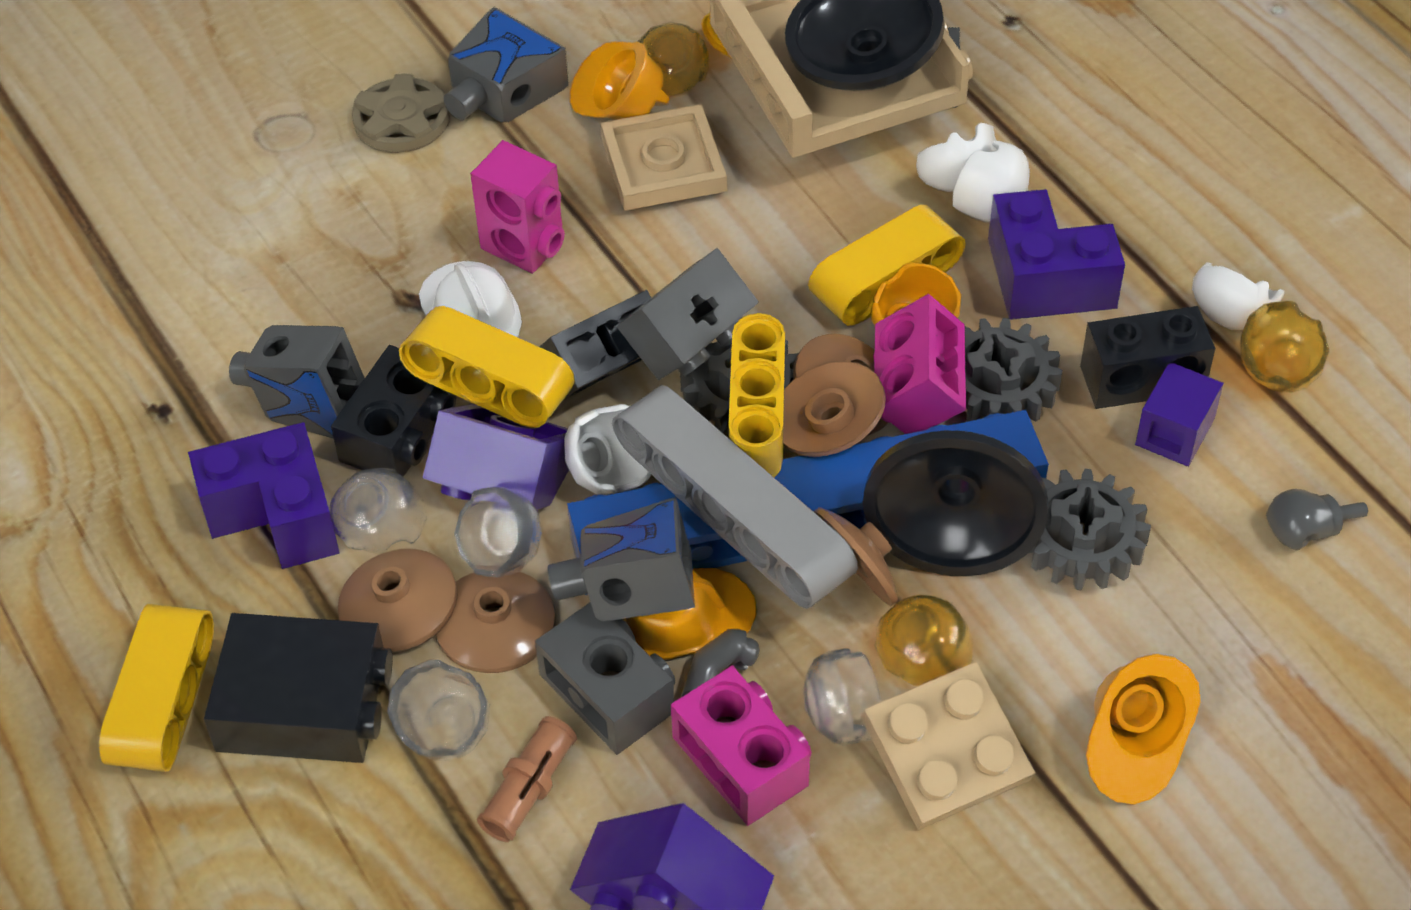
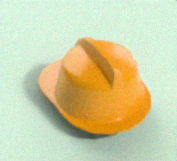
(618, 82)
(720, 605)
(1141, 727)

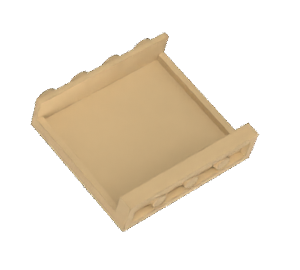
(819, 116)

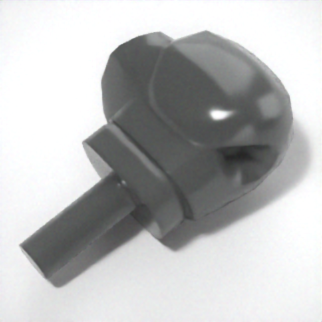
(1305, 516)

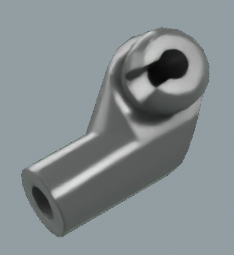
(727, 648)

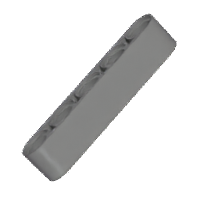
(735, 496)

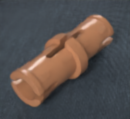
(527, 779)

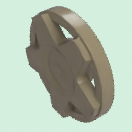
(400, 108)

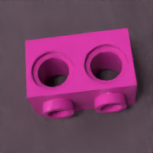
(518, 206)
(921, 365)
(729, 749)

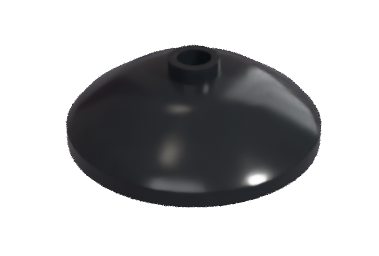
(862, 41)
(956, 502)

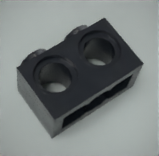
(596, 346)
(1130, 353)
(389, 417)

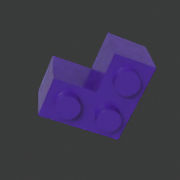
(1049, 267)
(267, 482)
(668, 863)

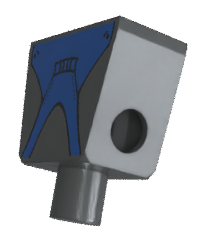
(504, 69)
(300, 374)
(631, 564)

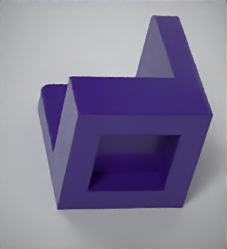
(1178, 414)

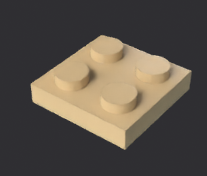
(663, 157)
(947, 745)

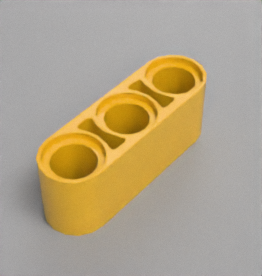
(854, 273)
(487, 366)
(758, 389)
(156, 688)

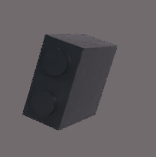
(298, 688)

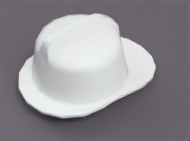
(475, 291)

